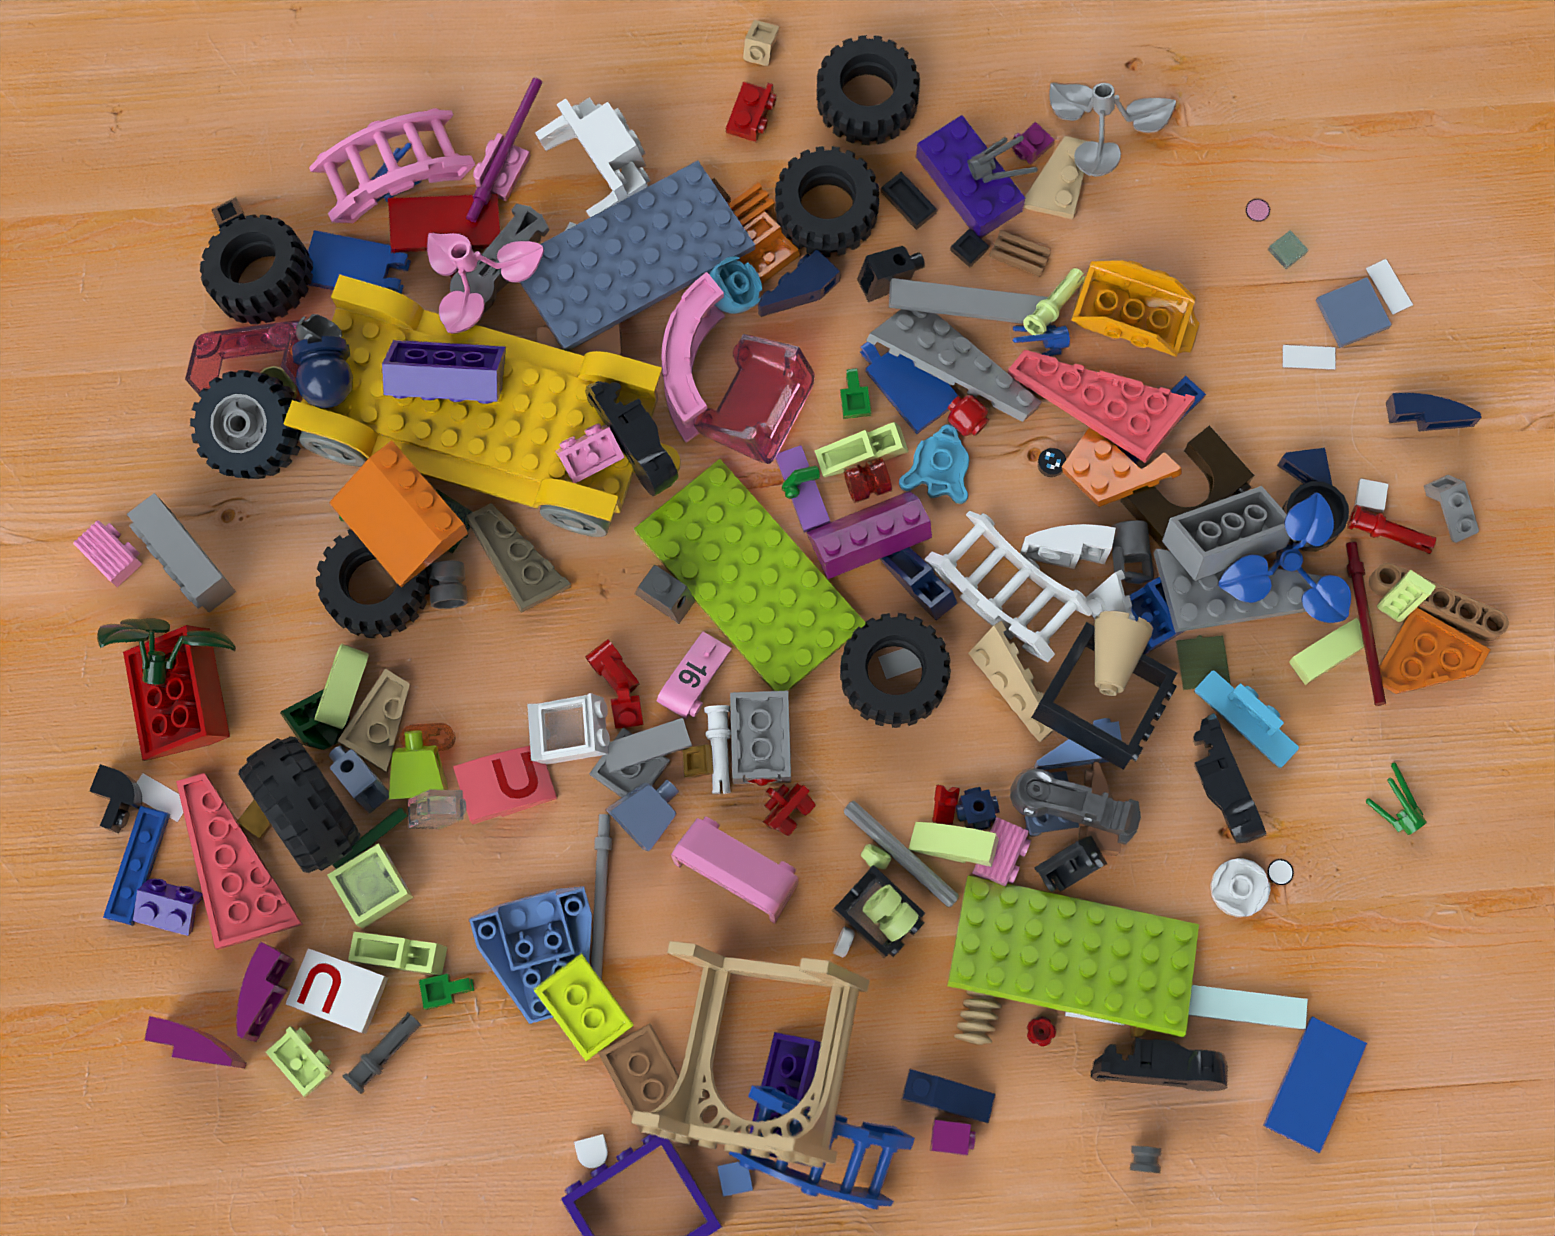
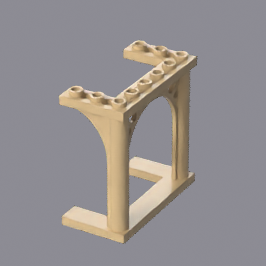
(683, 1110)

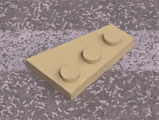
(1058, 183)
(377, 721)

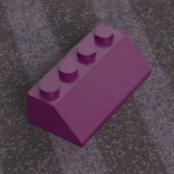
(870, 534)

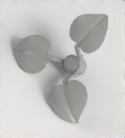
(1073, 100)

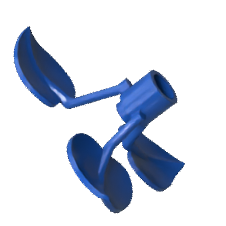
(1305, 522)

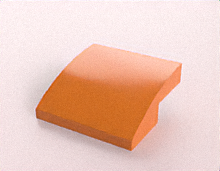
(772, 248)

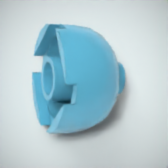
(739, 283)

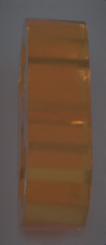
(428, 730)

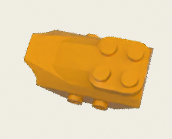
(1138, 306)

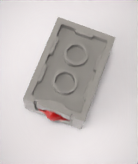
(760, 737)

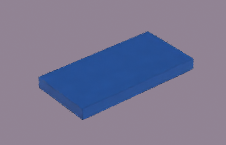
(1315, 1084)

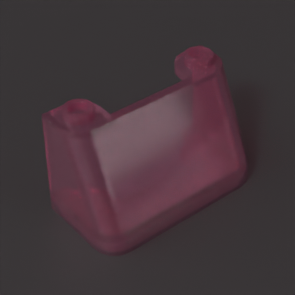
(760, 400)

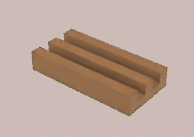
(1024, 244)

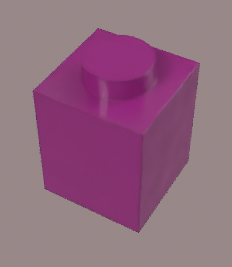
(952, 1137)

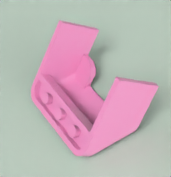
(736, 867)

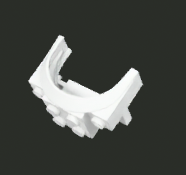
(606, 141)

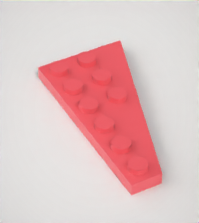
(1110, 404)
(234, 881)

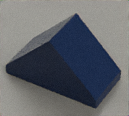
(1307, 465)

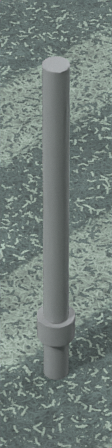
(603, 845)

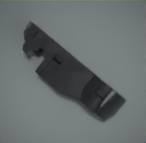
(635, 435)
(1225, 783)
(1163, 1064)

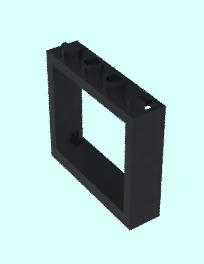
(1089, 735)

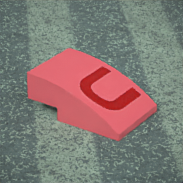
(503, 784)

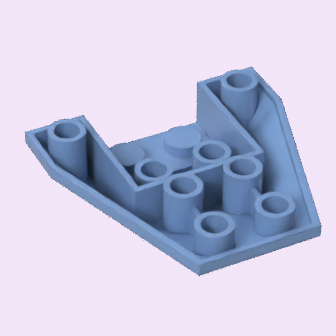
(532, 941)

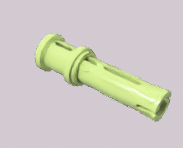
(1048, 309)

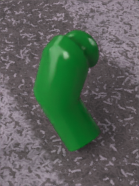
(798, 476)

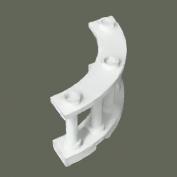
(992, 609)

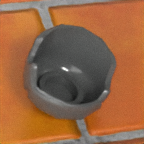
(315, 327)

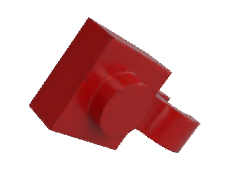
(626, 708)

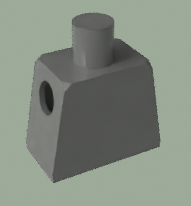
(664, 594)

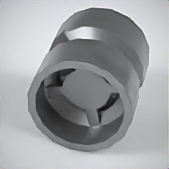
(447, 585)

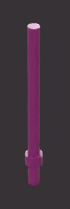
(483, 194)

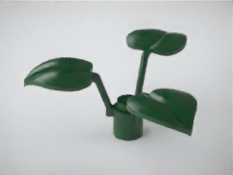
(155, 662)

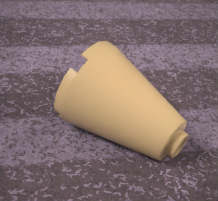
(1118, 649)

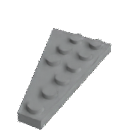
(953, 358)

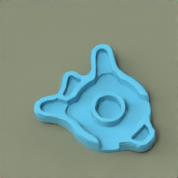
(941, 465)

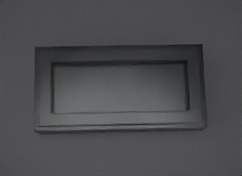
(908, 200)

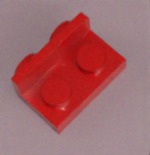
(750, 111)

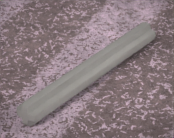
(901, 854)

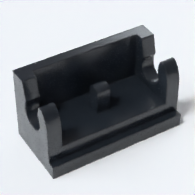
(1071, 864)

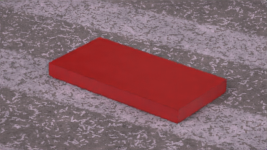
(416, 217)

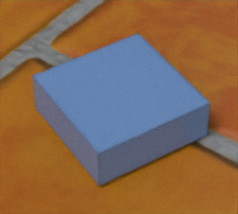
(734, 1179)

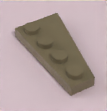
(521, 568)

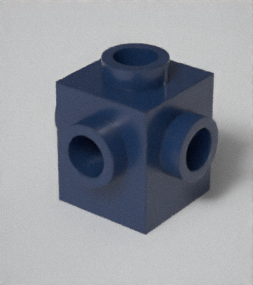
(973, 818)

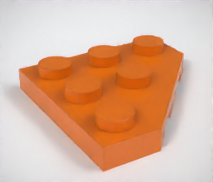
(1429, 654)

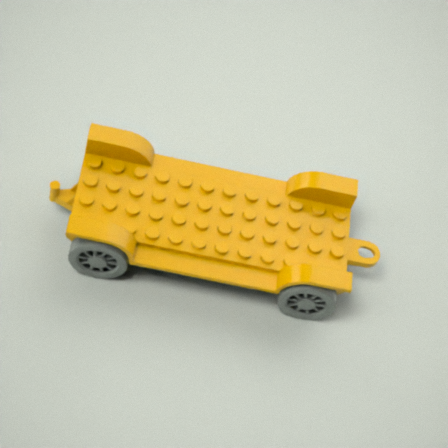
(484, 447)

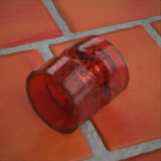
(867, 479)

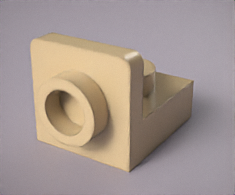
(760, 42)

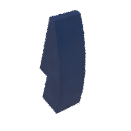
(1430, 411)
(920, 582)

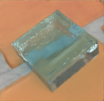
(1288, 249)

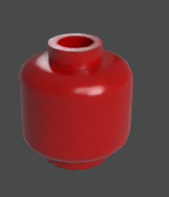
(967, 415)

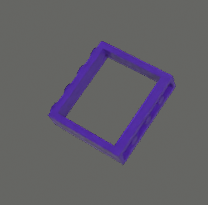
(625, 1160)

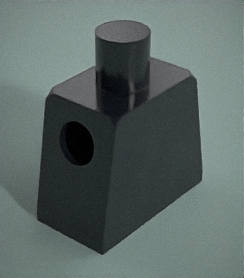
(883, 266)

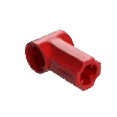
(608, 663)

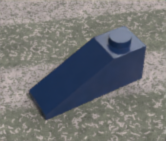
(948, 1096)

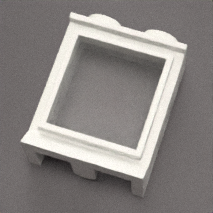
(568, 729)

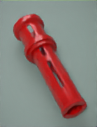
(1379, 526)

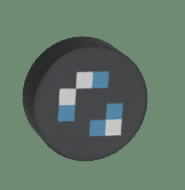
(1051, 462)

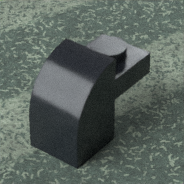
(121, 792)

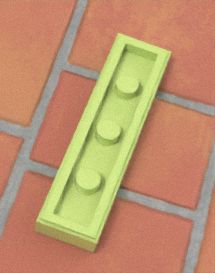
(1405, 596)

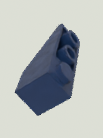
(806, 284)

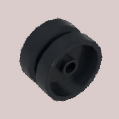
(1335, 500)

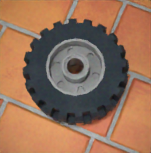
(243, 425)

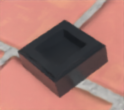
(969, 247)

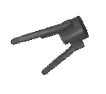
(983, 163)

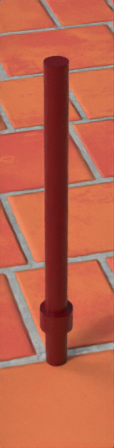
(1356, 572)

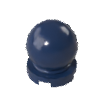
(323, 374)

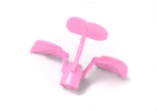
(454, 251)

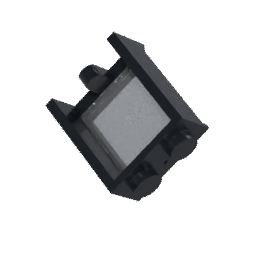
(851, 912)

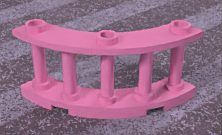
(397, 179)
(682, 338)

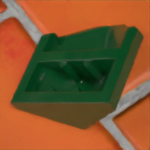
(308, 731)

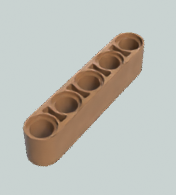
(1452, 603)

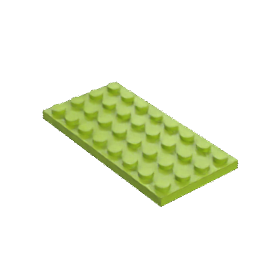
(750, 577)
(1074, 956)

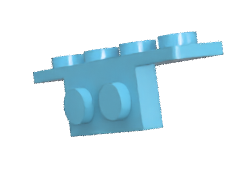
(1248, 716)

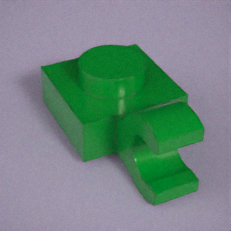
(854, 399)
(440, 991)

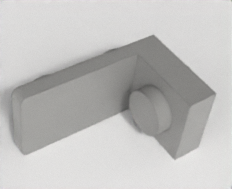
(1455, 505)

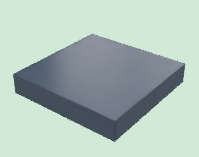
(1353, 312)

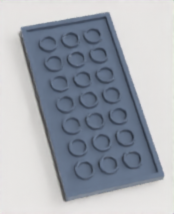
(634, 255)

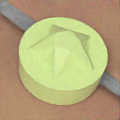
(875, 856)

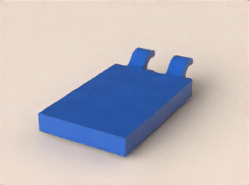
(355, 259)
(912, 392)

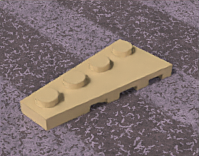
(1008, 676)

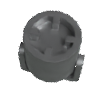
(1132, 546)

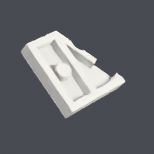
(1110, 597)

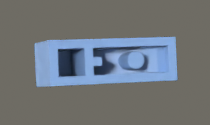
(1072, 754)

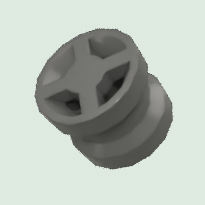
(1145, 1159)

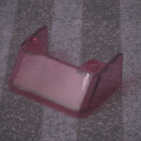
(215, 346)

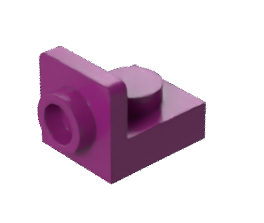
(1035, 143)

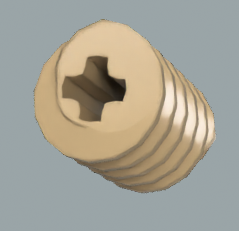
(977, 1018)

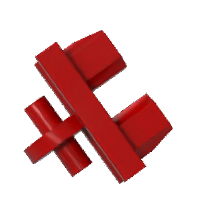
(795, 798)

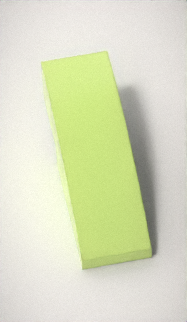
(861, 447)
(1328, 652)
(954, 843)
(397, 953)

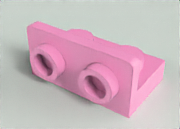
(510, 171)
(589, 453)

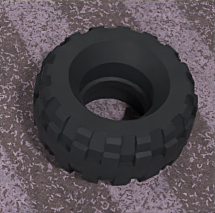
(299, 804)

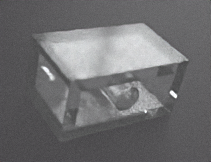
(436, 809)

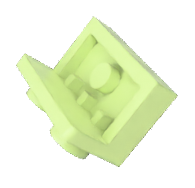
(299, 1061)

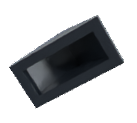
(228, 212)

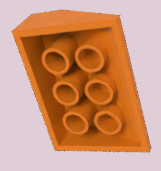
(397, 514)

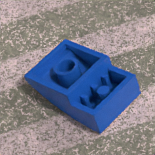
(1152, 606)

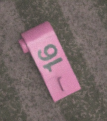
(692, 675)

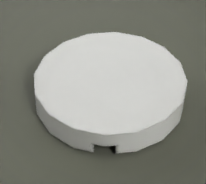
(1240, 887)

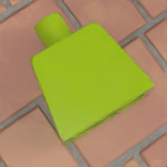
(415, 768)

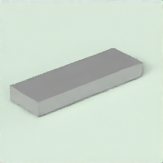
(647, 745)

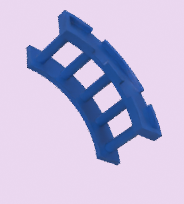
(886, 1136)

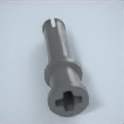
(372, 1063)

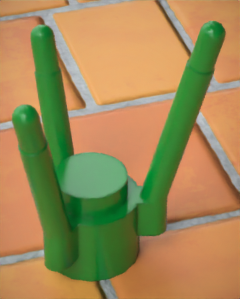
(1410, 816)

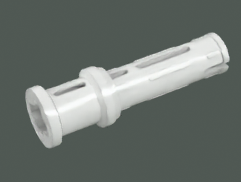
(718, 735)

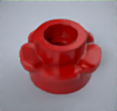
(1041, 1039)

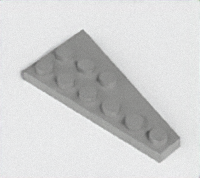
(1207, 605)

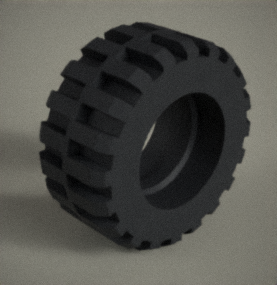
(875, 59)
(834, 169)
(240, 246)
(361, 618)
(898, 633)

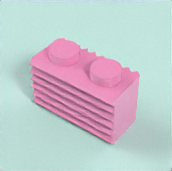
(107, 553)
(1010, 845)

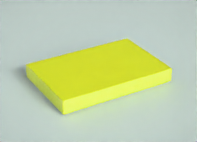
(583, 1007)

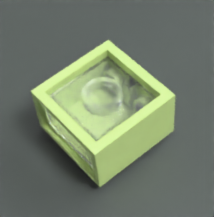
(370, 886)

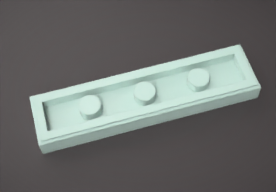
(1248, 1007)

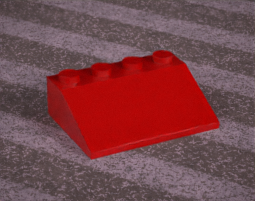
(185, 709)

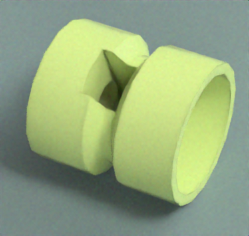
(893, 916)

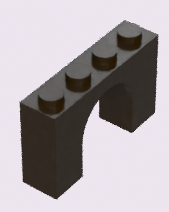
(1225, 477)

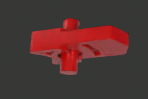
(945, 804)

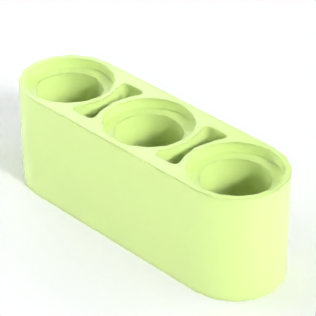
(341, 686)

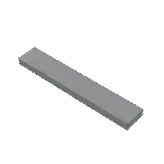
(961, 301)

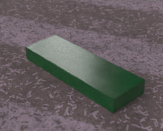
(373, 835)

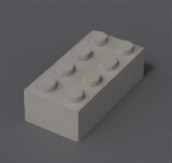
(1225, 531)
(179, 554)

